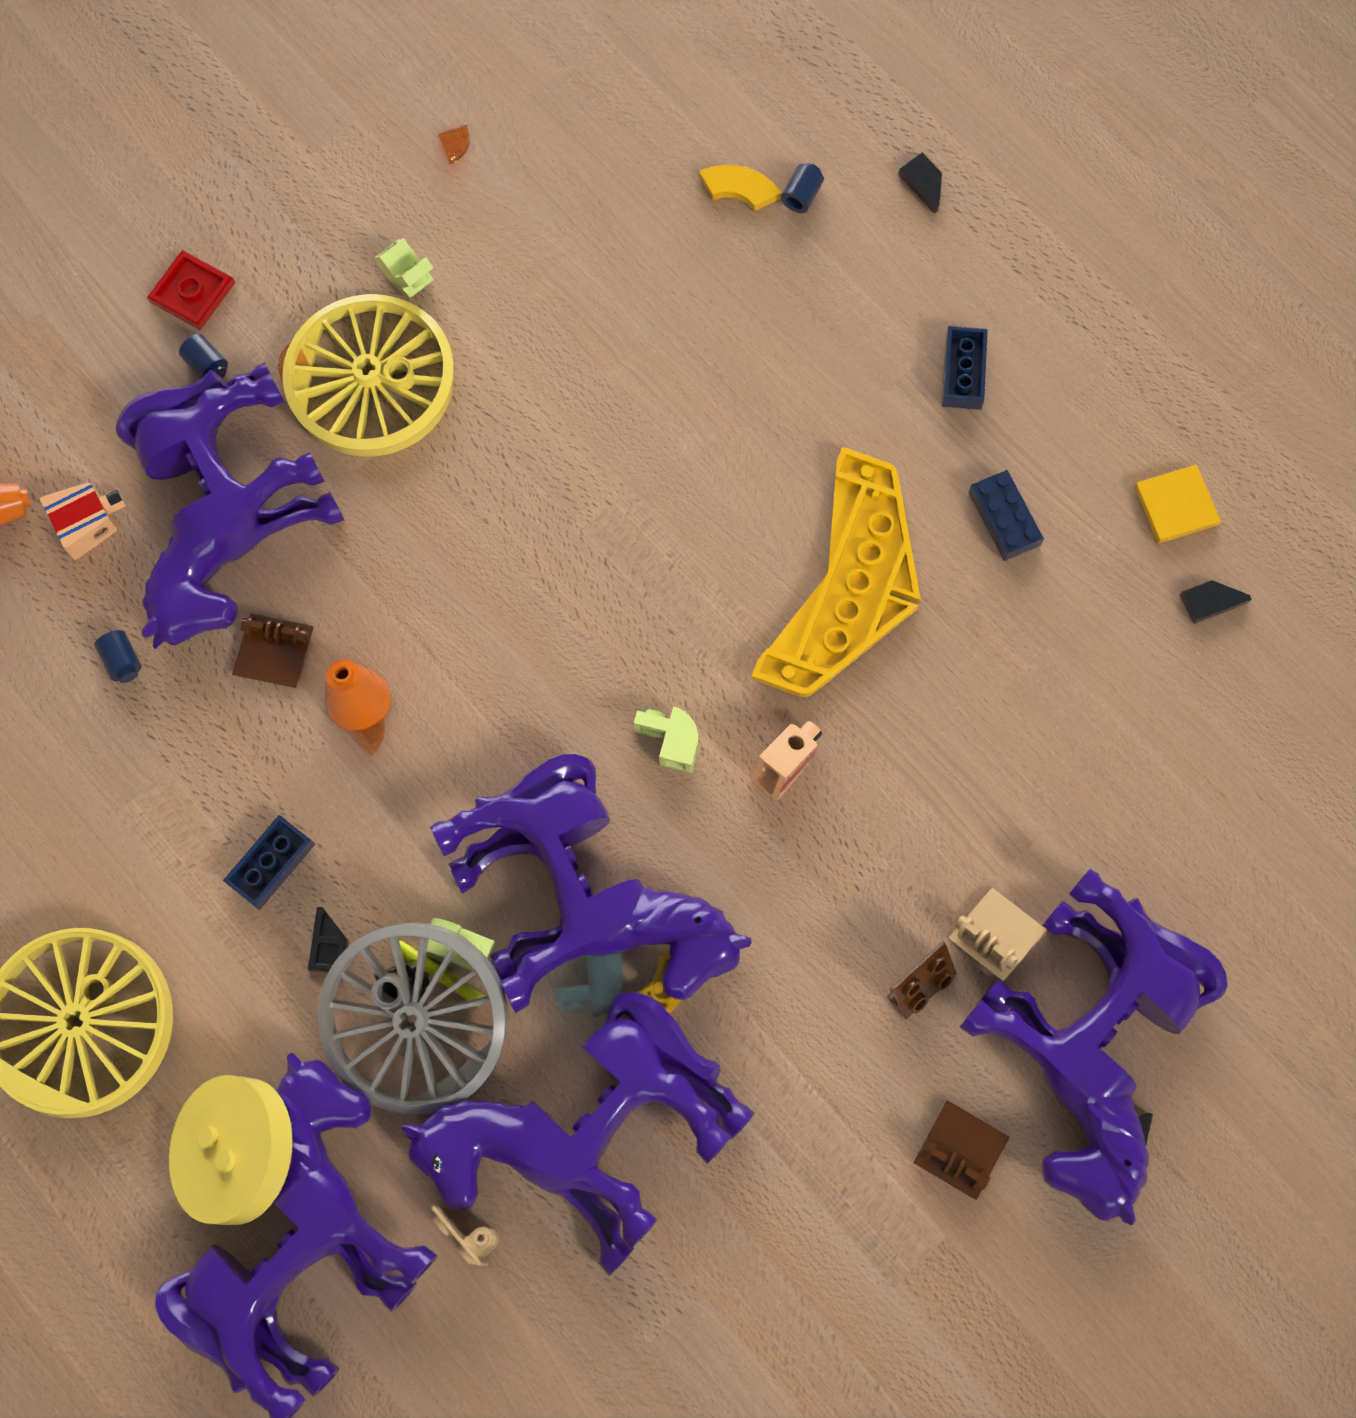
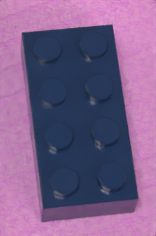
(964, 367)
(1005, 515)
(269, 862)

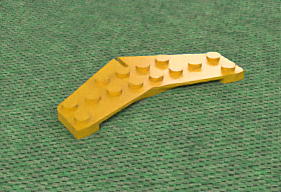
(853, 602)

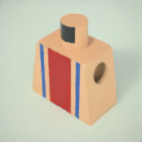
(82, 516)
(786, 759)

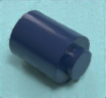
(802, 187)
(202, 356)
(118, 656)

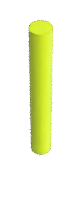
(447, 979)

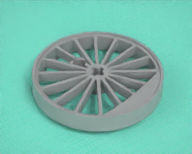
(461, 1081)

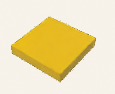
(1177, 504)

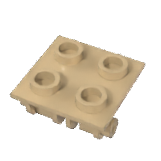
(997, 934)
(472, 1247)

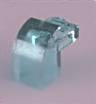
(604, 980)

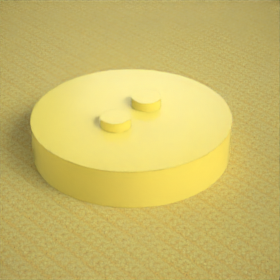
(230, 1150)

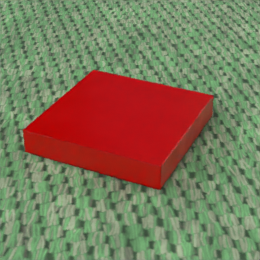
(191, 290)

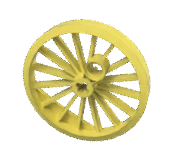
(367, 375)
(34, 1092)

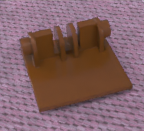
(272, 650)
(923, 981)
(961, 1150)

